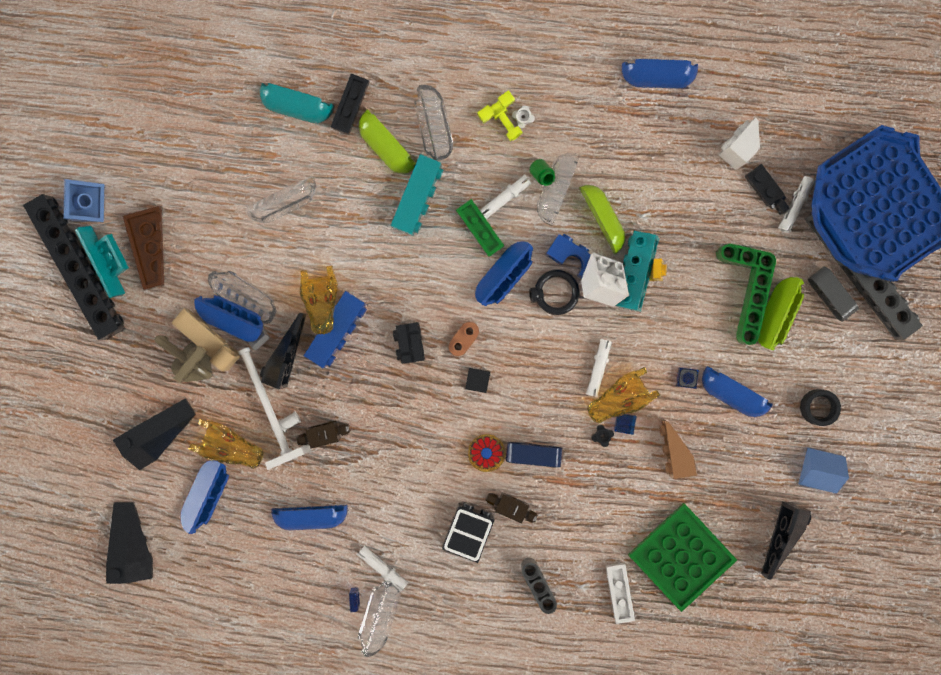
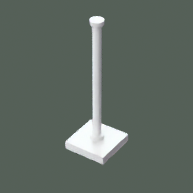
(287, 453)

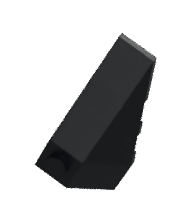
(281, 362)
(150, 438)
(788, 529)
(127, 549)

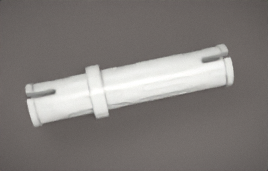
(508, 194)
(798, 201)
(599, 367)
(382, 568)

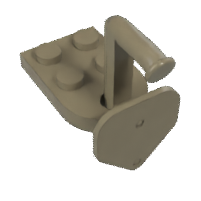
(190, 363)

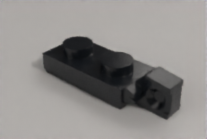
(767, 189)

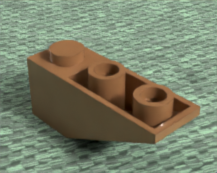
(679, 458)

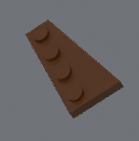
(146, 242)

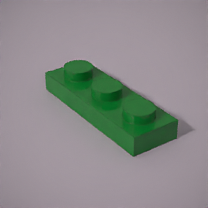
(480, 228)

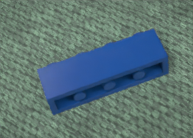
(345, 315)

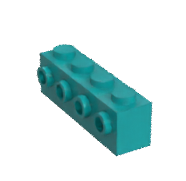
(416, 195)
(638, 268)

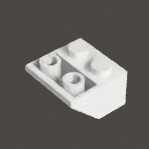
(742, 144)
(604, 280)

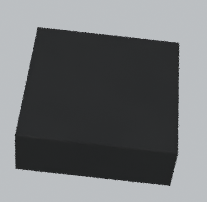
(477, 380)

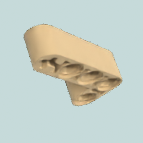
(222, 353)

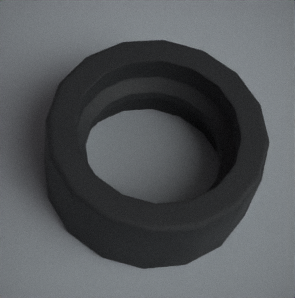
(834, 413)

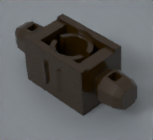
(323, 434)
(511, 507)

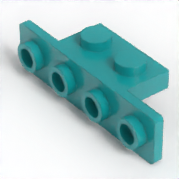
(105, 259)

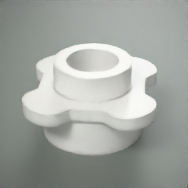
(518, 116)

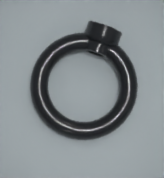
(537, 295)

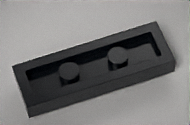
(350, 104)

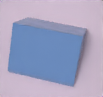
(83, 201)
(824, 471)

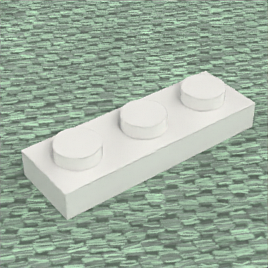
(620, 593)

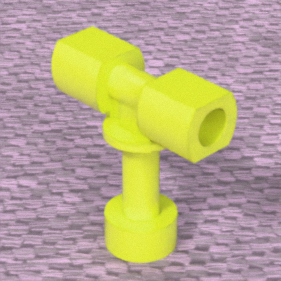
(498, 111)

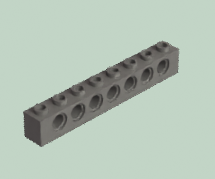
(909, 320)

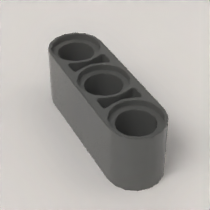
(833, 294)
(539, 594)

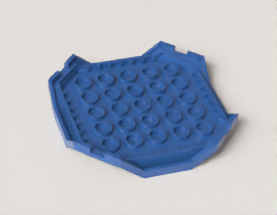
(878, 204)

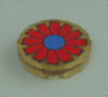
(486, 452)

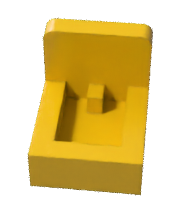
(658, 270)

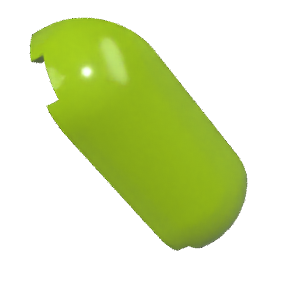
(384, 144)
(604, 216)
(781, 312)

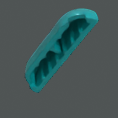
(295, 103)

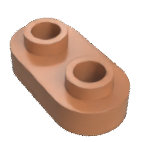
(464, 339)

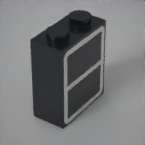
(468, 532)

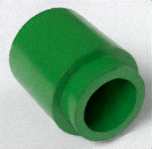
(542, 172)

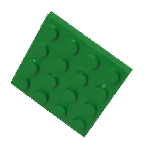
(682, 557)

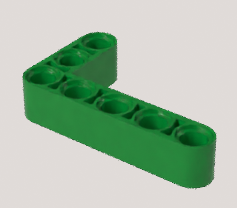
(752, 288)

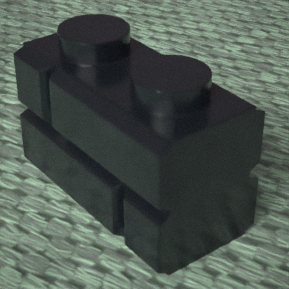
(409, 343)

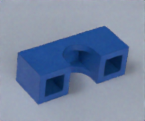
(563, 248)

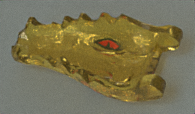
(319, 299)
(623, 397)
(226, 446)

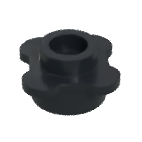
(606, 439)

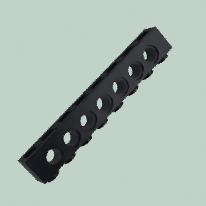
(37, 211)

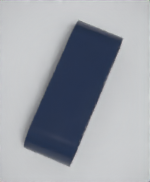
(534, 454)

